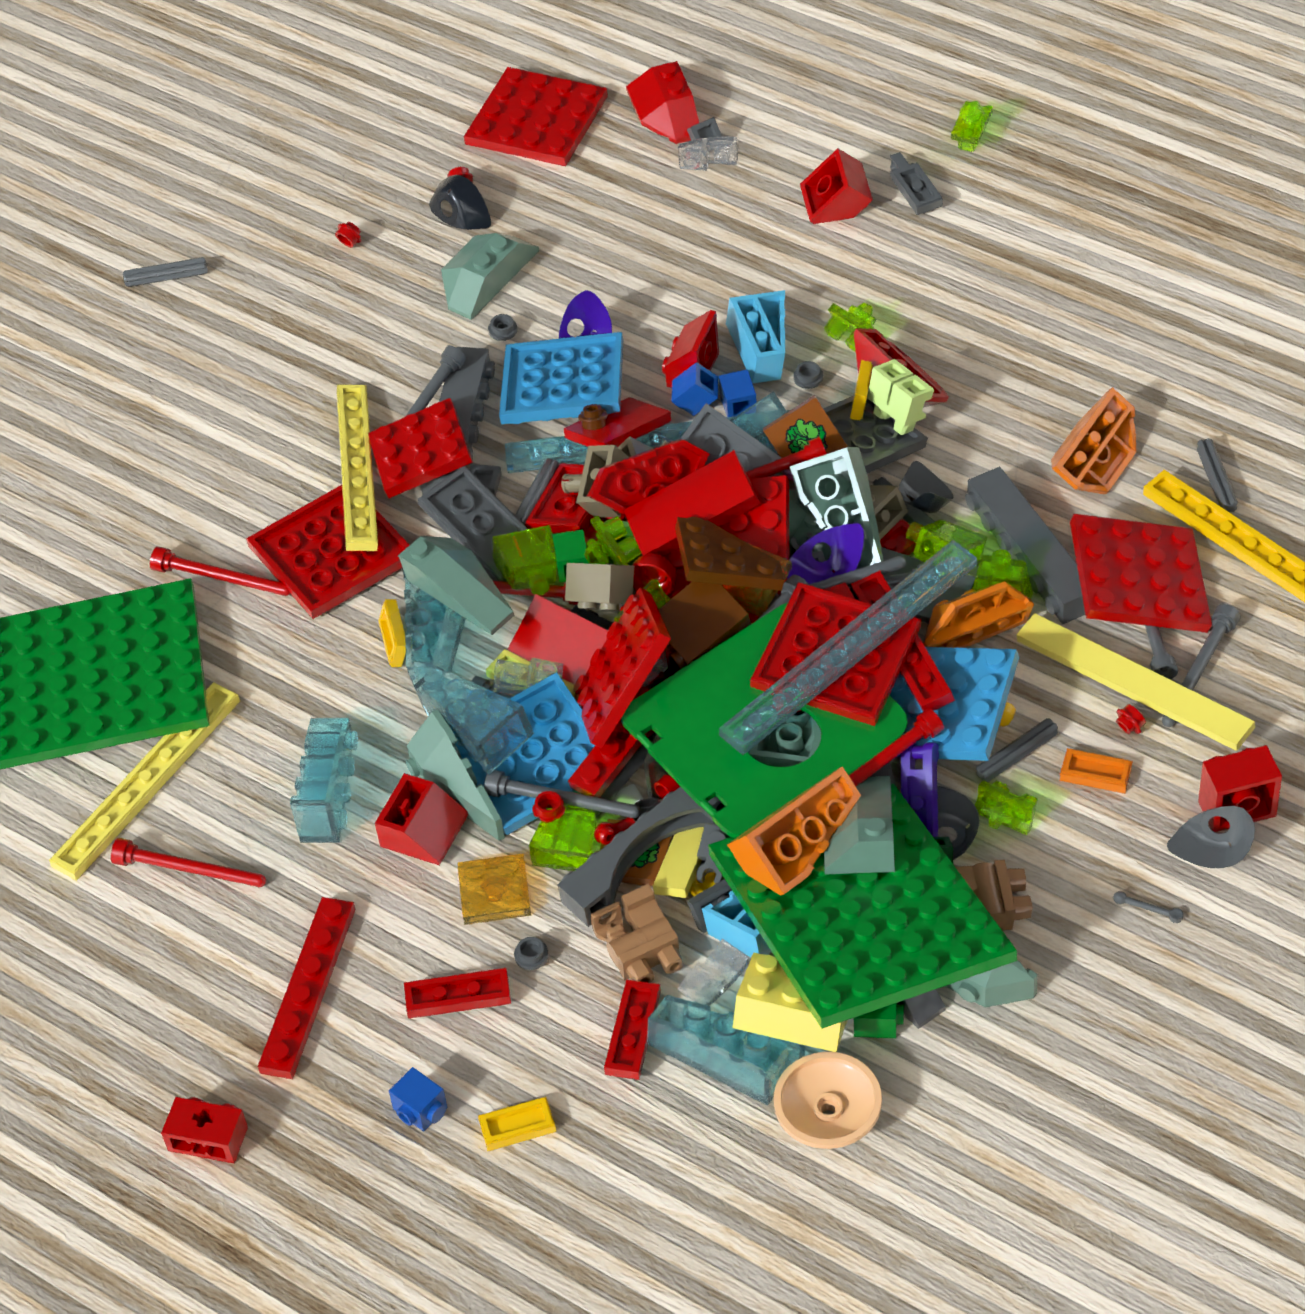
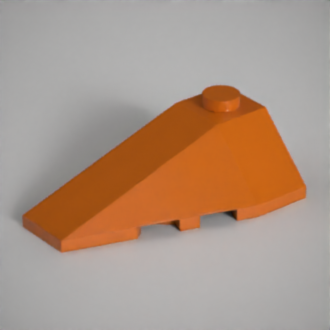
(790, 840)

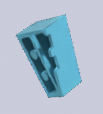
(759, 333)
(732, 923)

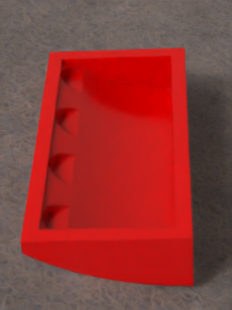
(710, 493)

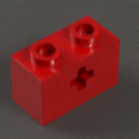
(205, 1129)

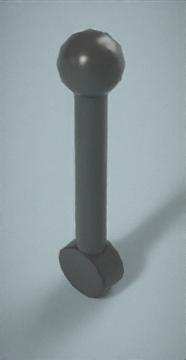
(1175, 915)

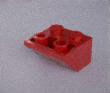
(420, 820)

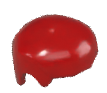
(654, 567)

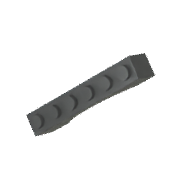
(598, 879)

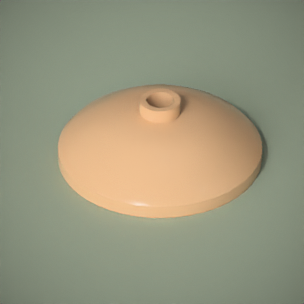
(822, 1084)

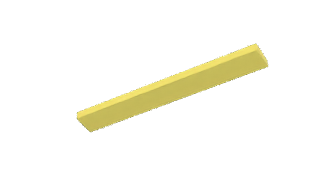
(356, 468)
(1136, 682)
(138, 788)

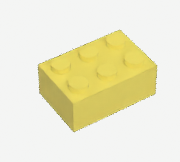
(774, 1008)

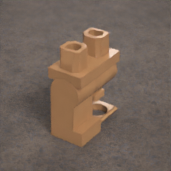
(994, 888)
(647, 945)

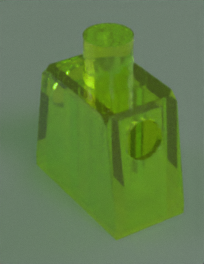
(937, 535)
(526, 558)
(1001, 568)
(566, 841)

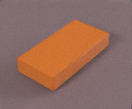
(1096, 770)

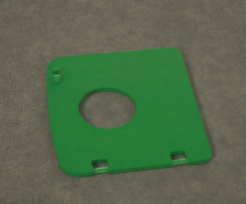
(708, 693)

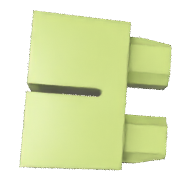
(898, 395)

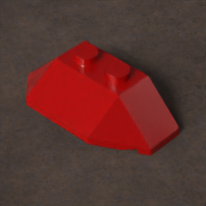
(664, 102)
(873, 347)

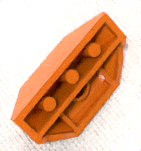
(1098, 445)
(977, 616)

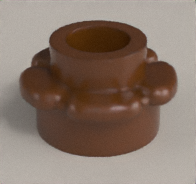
(593, 417)

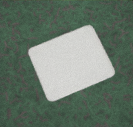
(628, 795)

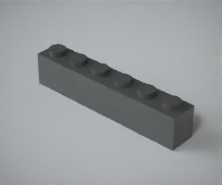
(467, 390)
(1028, 539)

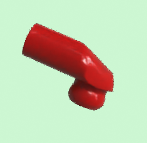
(606, 831)

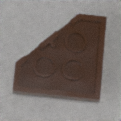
(721, 558)

